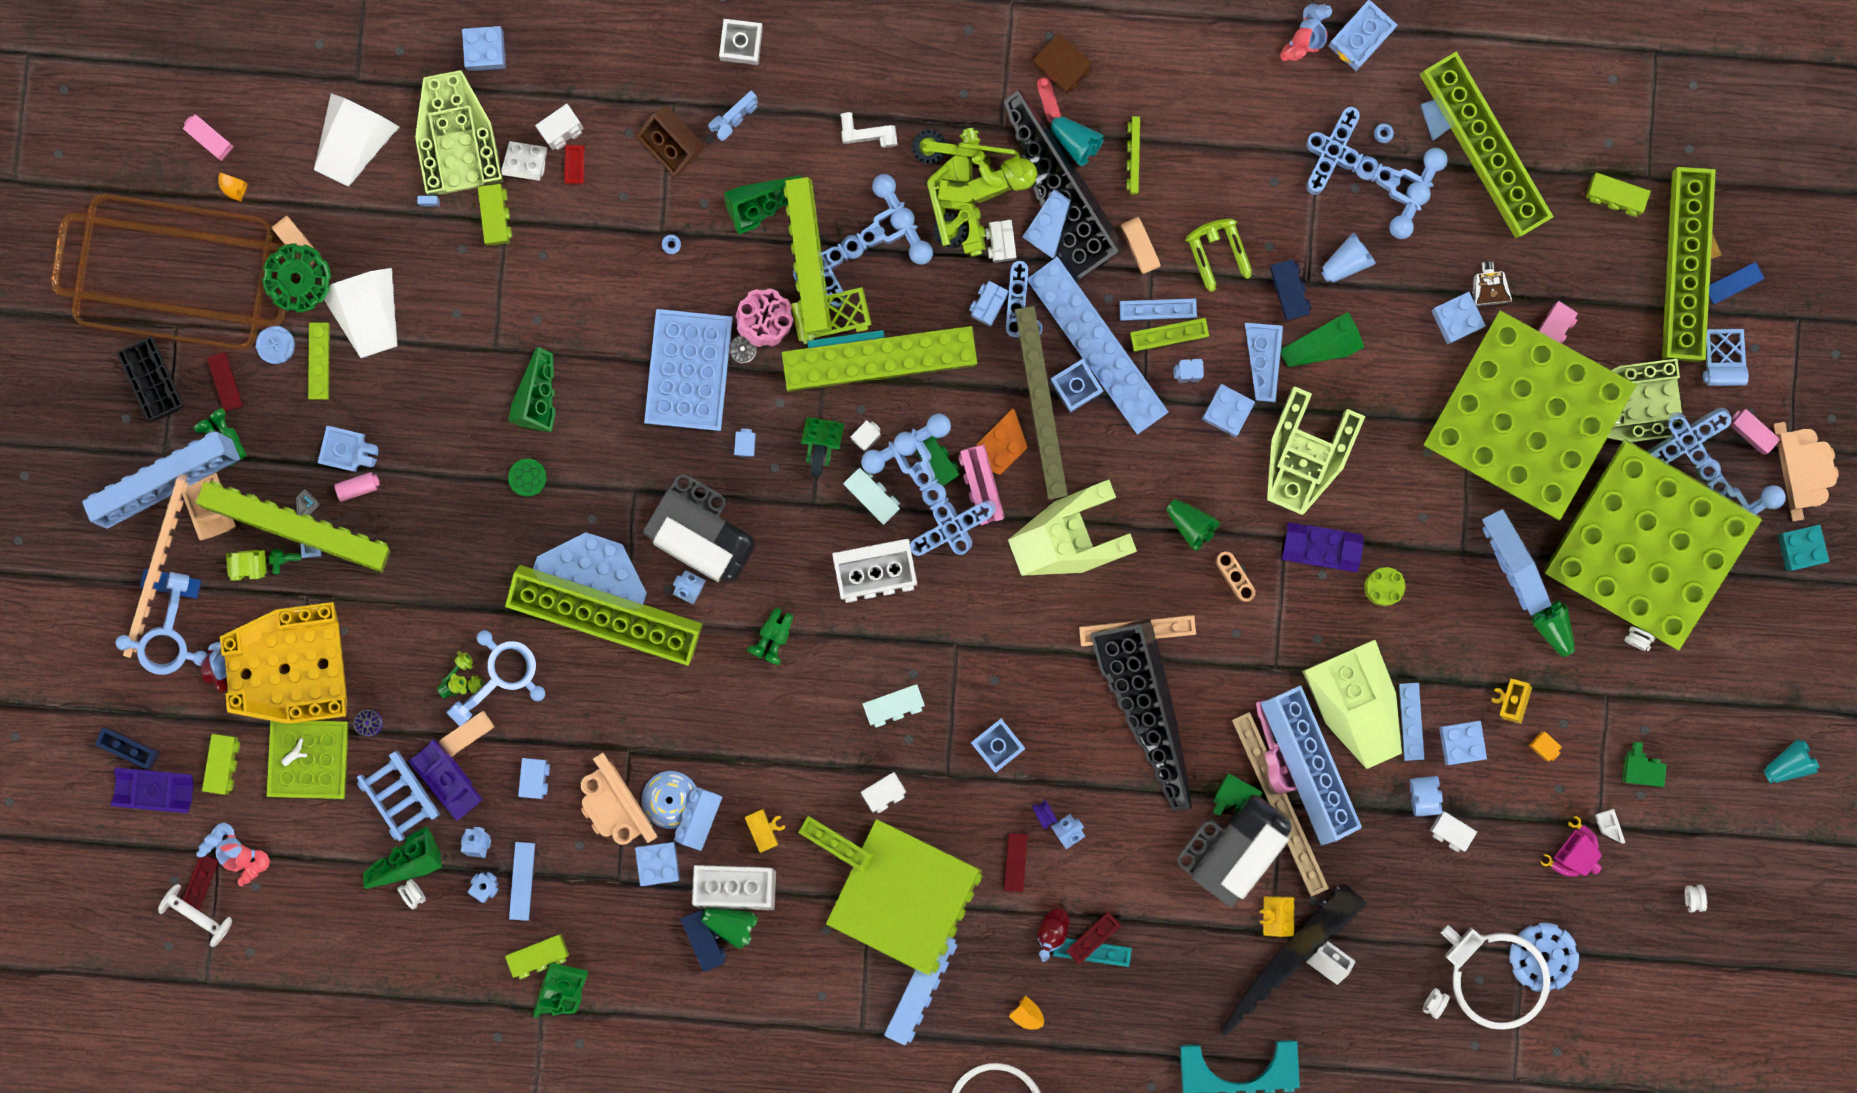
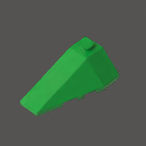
(755, 202)
(1331, 341)
(533, 401)
(411, 860)

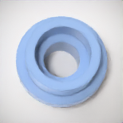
(1389, 131)
(669, 238)

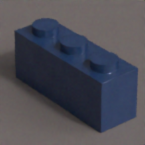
(1290, 290)
(127, 748)
(703, 941)

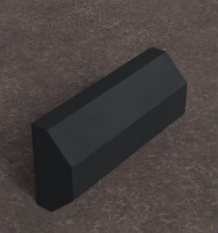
(150, 379)

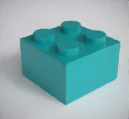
(1803, 548)

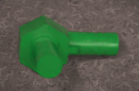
(277, 557)

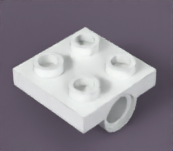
(524, 161)

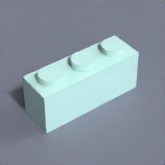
(872, 495)
(894, 705)

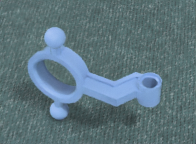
(177, 583)
(460, 712)

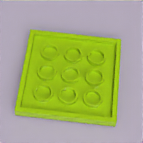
(317, 775)

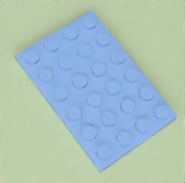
(688, 370)

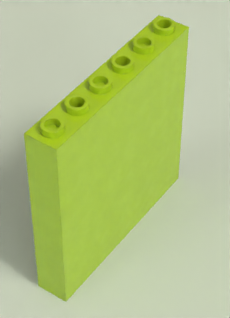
(905, 898)

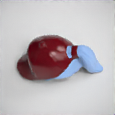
(214, 669)
(1052, 932)

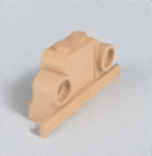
(1805, 468)
(613, 805)

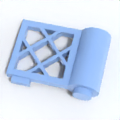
(1726, 373)

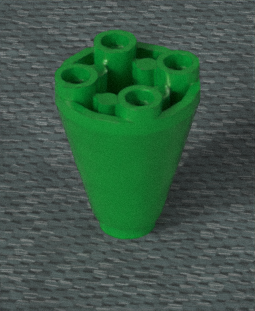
(1192, 523)
(1556, 628)
(730, 924)

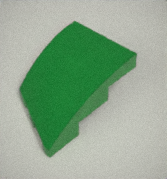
(560, 990)

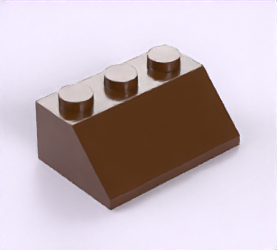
(670, 140)

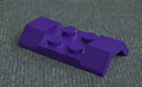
(1323, 547)
(446, 780)
(153, 790)

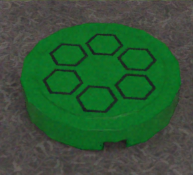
(527, 477)

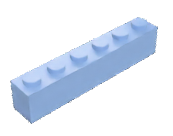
(915, 999)

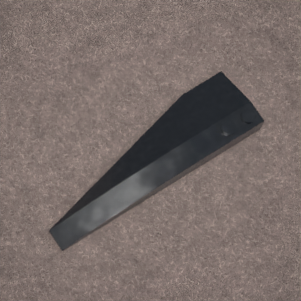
(1087, 233)

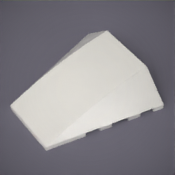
(350, 139)
(366, 310)

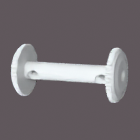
(194, 915)

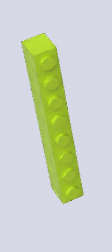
(808, 255)

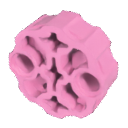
(746, 322)

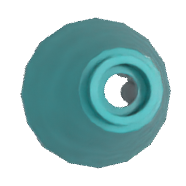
(1792, 763)

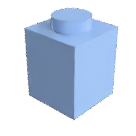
(745, 443)

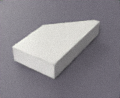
(1609, 825)

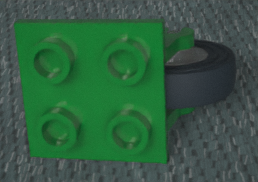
(822, 434)

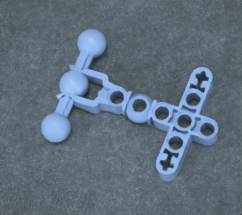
(1417, 193)
(901, 219)
(905, 445)
(1771, 497)

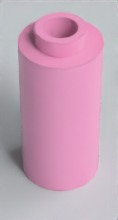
(357, 486)

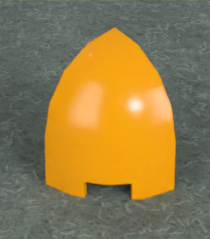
(232, 186)
(1027, 1015)

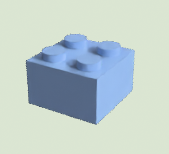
(483, 48)
(1458, 318)
(1076, 385)
(1228, 410)
(1462, 742)
(998, 745)
(657, 863)

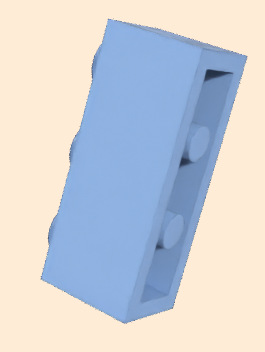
(697, 818)

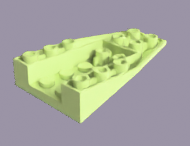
(454, 137)
(1651, 402)
(1358, 703)

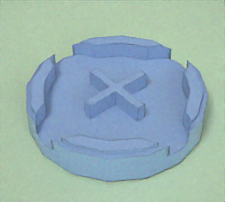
(275, 345)

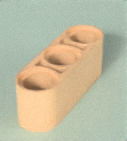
(290, 234)
(1140, 245)
(1242, 583)
(466, 734)

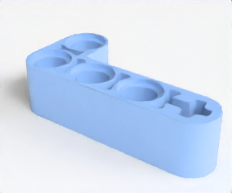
(1017, 298)

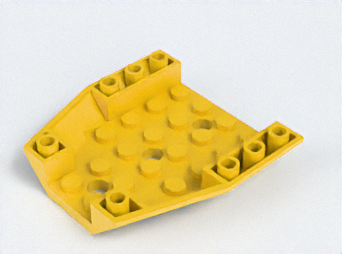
(294, 638)

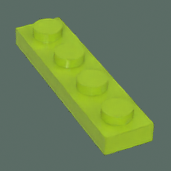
(1133, 164)
(1169, 334)
(319, 361)
(835, 843)

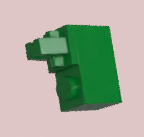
(1640, 771)
(1232, 792)

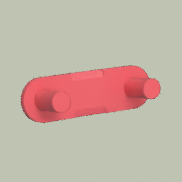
(1048, 99)

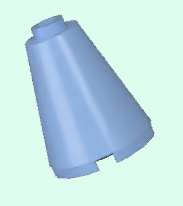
(1347, 260)

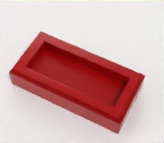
(574, 164)

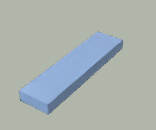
(1158, 309)
(522, 881)

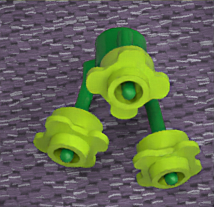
(457, 684)

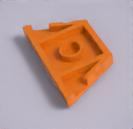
(1004, 443)

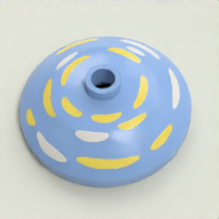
(658, 789)

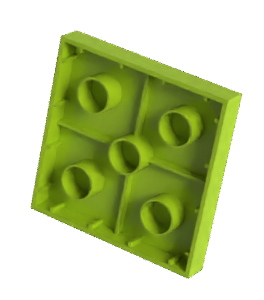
(1530, 415)
(1652, 544)

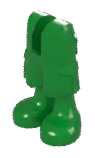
(218, 419)
(772, 631)

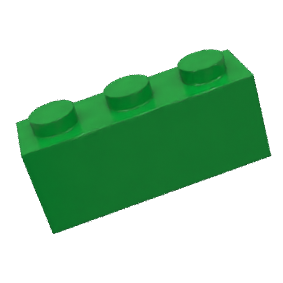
(943, 469)

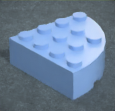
(1516, 562)

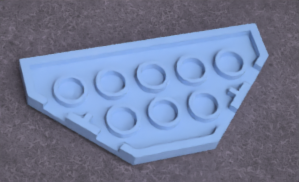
(595, 564)

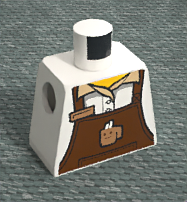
(1490, 287)

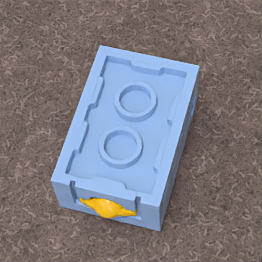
(1362, 35)

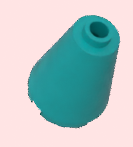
(1076, 139)

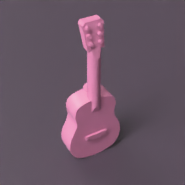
(1279, 774)

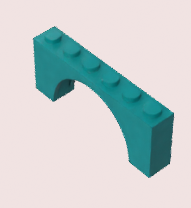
(1280, 1074)

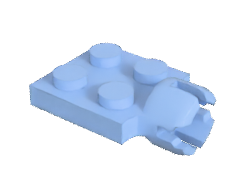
(733, 116)
(346, 450)

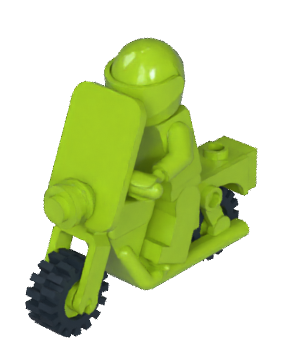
(949, 183)

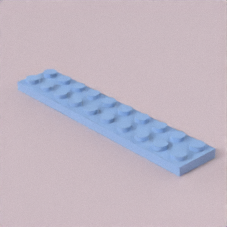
(1097, 345)

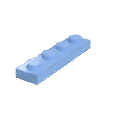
(1411, 721)

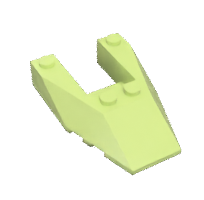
(1303, 463)
(1059, 541)

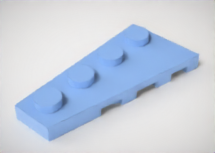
(1264, 352)

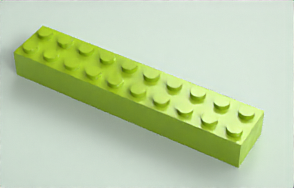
(1486, 145)
(1688, 264)
(879, 359)
(293, 527)
(603, 615)

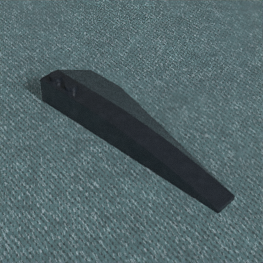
(1136, 675)
(1313, 933)

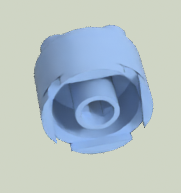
(1426, 796)

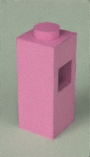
(207, 137)
(1754, 431)

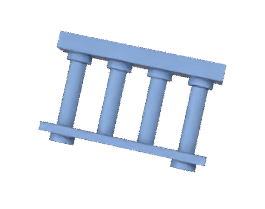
(406, 779)

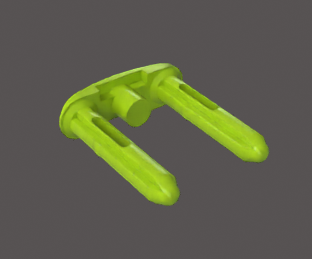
(1210, 229)

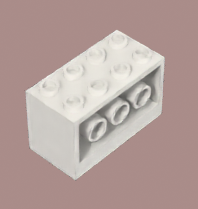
(868, 558)
(734, 887)

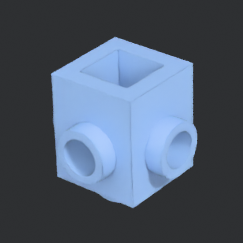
(688, 586)
(1069, 831)
(475, 842)
(477, 889)

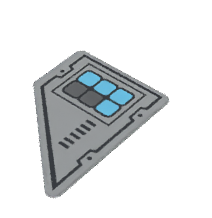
(305, 503)

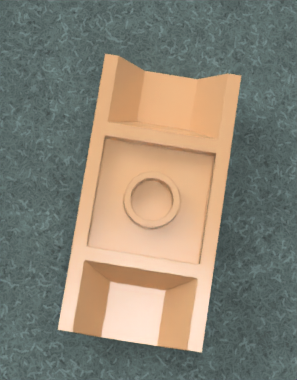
(206, 522)

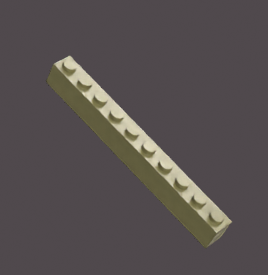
(1040, 402)

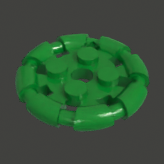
(307, 274)

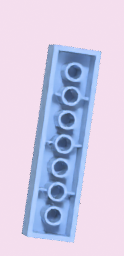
(158, 480)
(1311, 765)

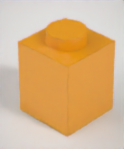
(1545, 746)

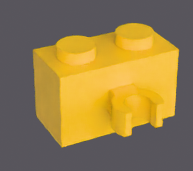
(1514, 700)
(763, 830)
(1278, 916)

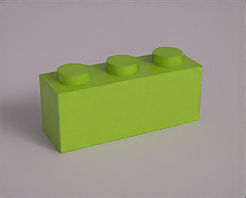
(1617, 194)
(494, 214)
(221, 764)
(537, 956)

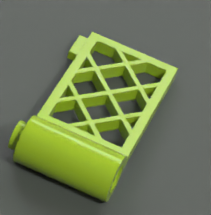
(798, 315)

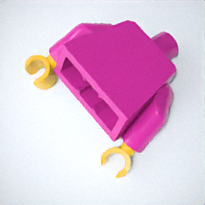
(1578, 853)

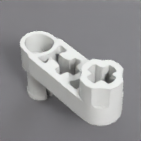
(886, 134)

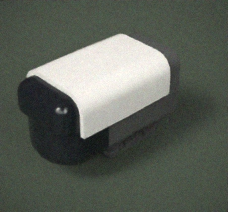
(696, 533)
(1238, 852)

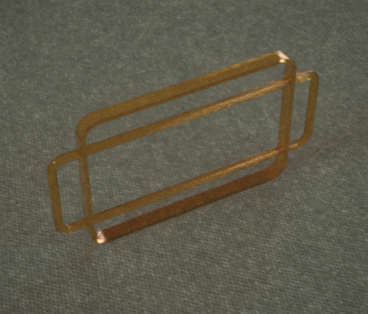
(79, 294)

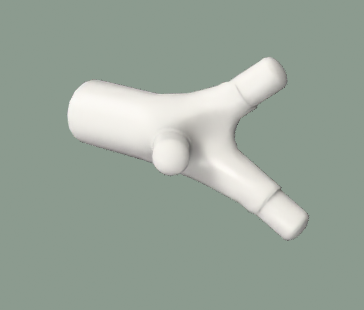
(294, 754)

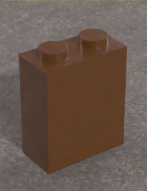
(1063, 64)

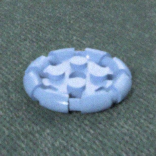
(1555, 953)

